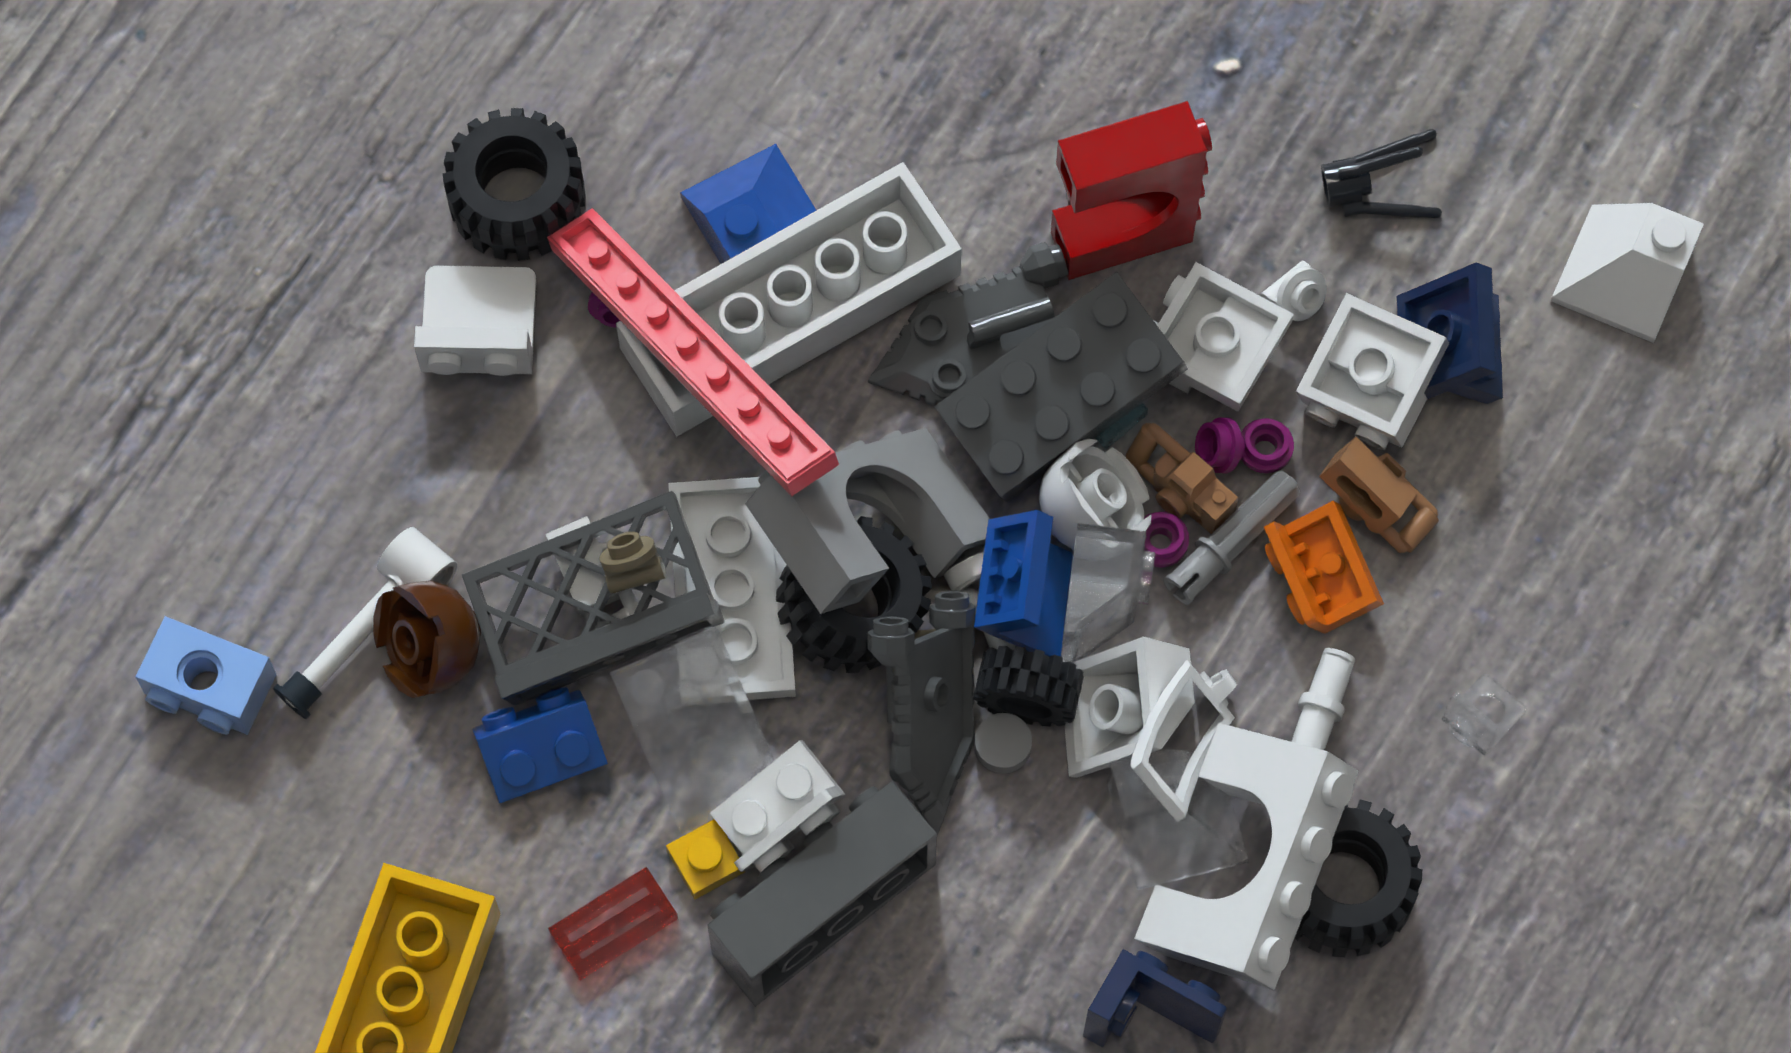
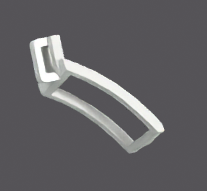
(1216, 690)

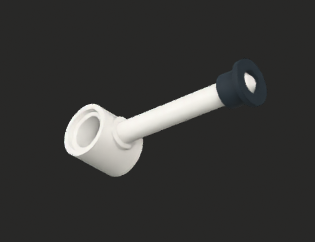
(405, 560)

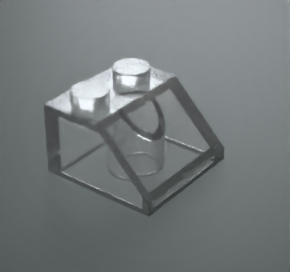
(1105, 586)

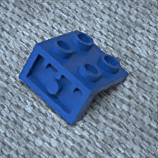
(1024, 583)

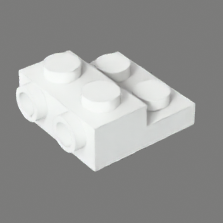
(1220, 334)
(1371, 372)

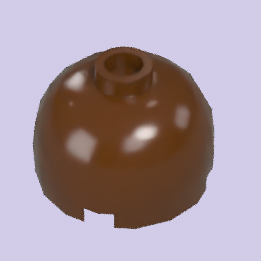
(427, 636)

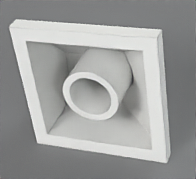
(1627, 265)
(1117, 699)

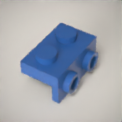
(539, 743)

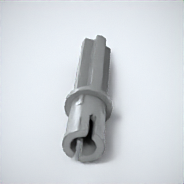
(1232, 537)

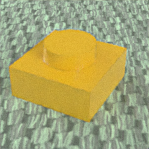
(704, 858)

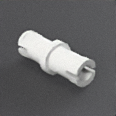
(1323, 701)

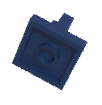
(1469, 317)

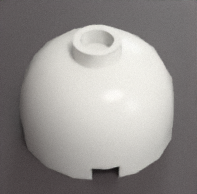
(1093, 490)

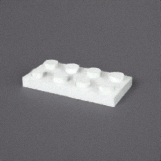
(743, 579)

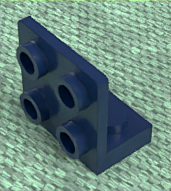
(1146, 981)

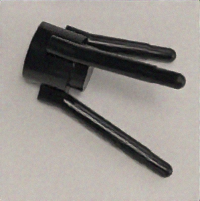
(1350, 179)

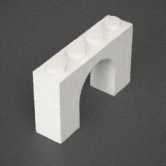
(1255, 927)

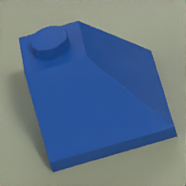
(747, 203)

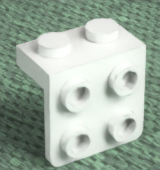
(477, 320)

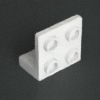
(776, 805)

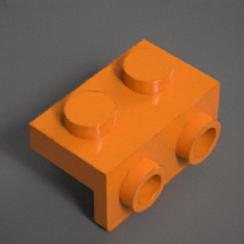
(1322, 568)

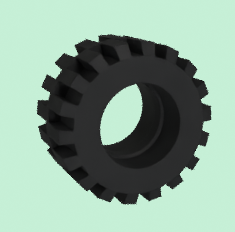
(504, 145)
(843, 636)
(1399, 880)

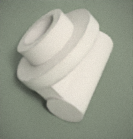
(1298, 291)

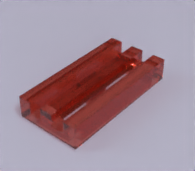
(622, 943)

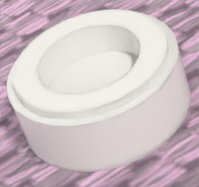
(965, 574)

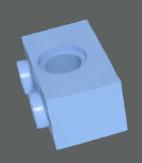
(183, 653)

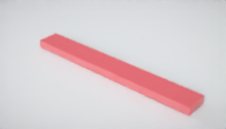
(694, 352)

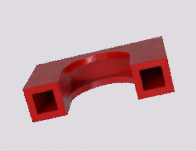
(1130, 188)

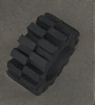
(1029, 685)

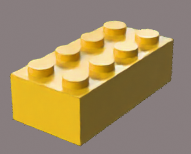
(411, 967)

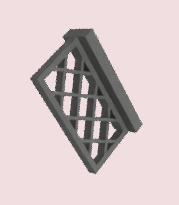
(594, 648)

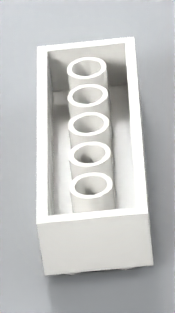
(811, 286)

